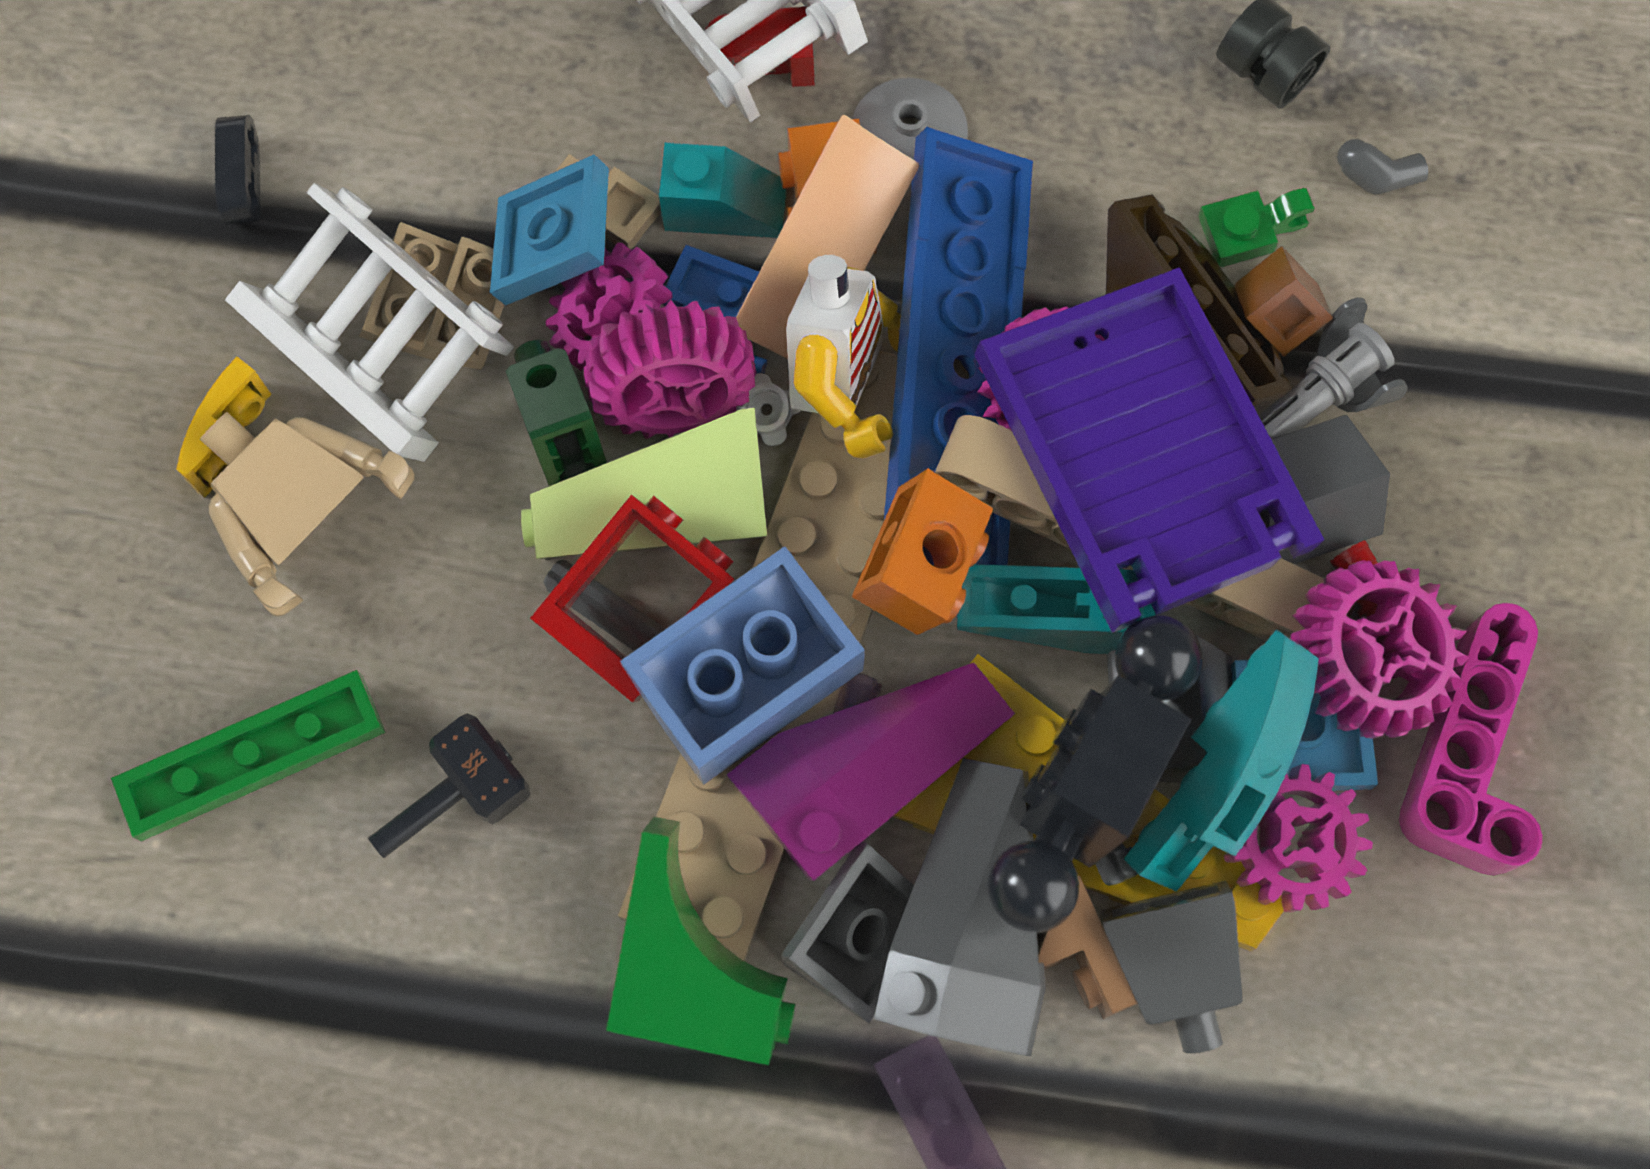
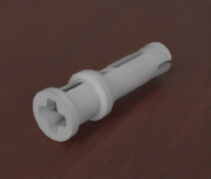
(1329, 381)

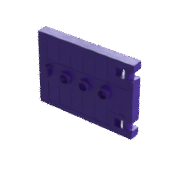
(1146, 447)

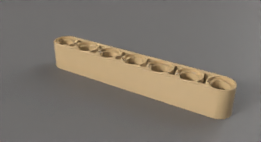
(992, 467)

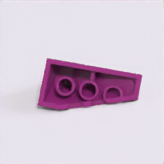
(855, 769)

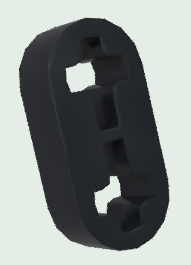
(237, 169)

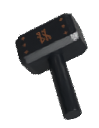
(476, 771)

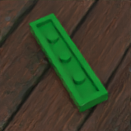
(247, 756)

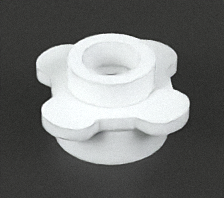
(771, 426)

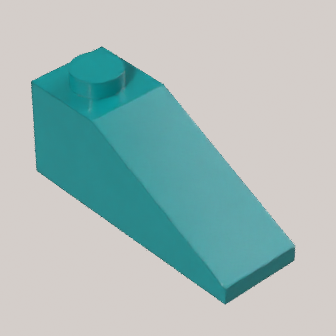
(1038, 607)

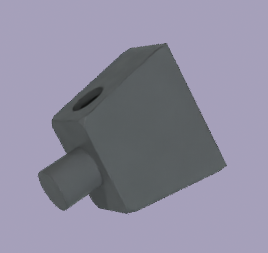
(1181, 959)

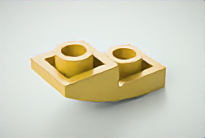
(236, 392)

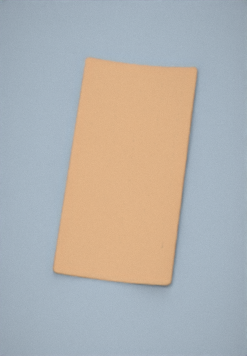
(837, 214)

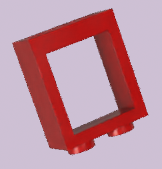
(578, 636)

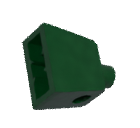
(554, 406)

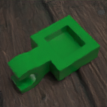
(1247, 228)

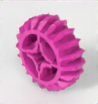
(669, 369)
(1402, 639)

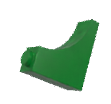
(678, 979)

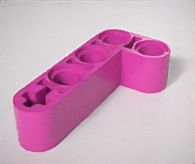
(1482, 736)

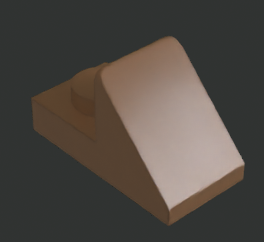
(1100, 974)

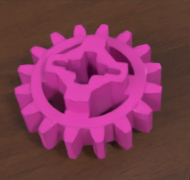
(601, 296)
(1316, 850)

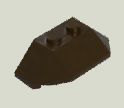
(1150, 243)

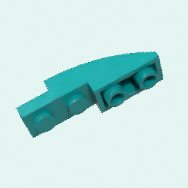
(1249, 748)

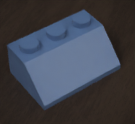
(744, 664)

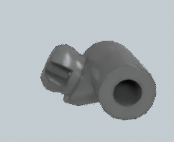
(1378, 172)

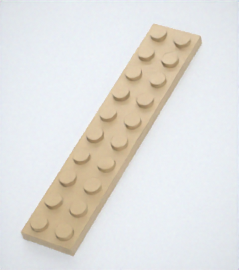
(829, 526)

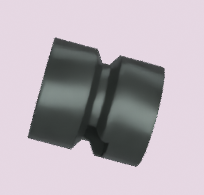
(1272, 51)

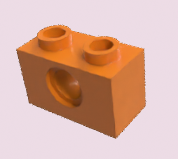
(897, 574)

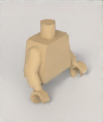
(283, 489)

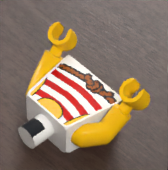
(834, 345)

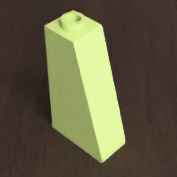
(701, 475)

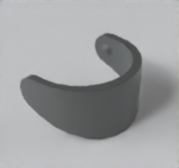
(1371, 391)

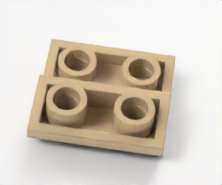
(460, 267)

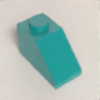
(719, 193)

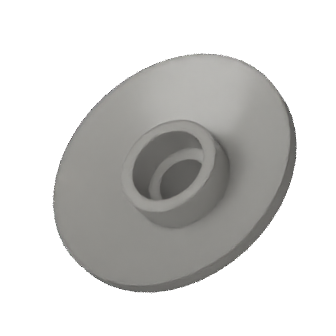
(909, 97)

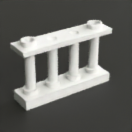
(730, 82)
(316, 344)

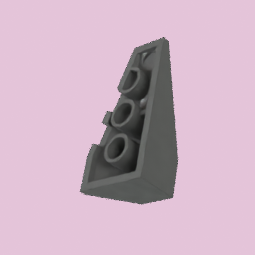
(953, 959)

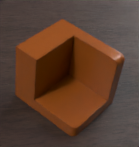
(1282, 301)

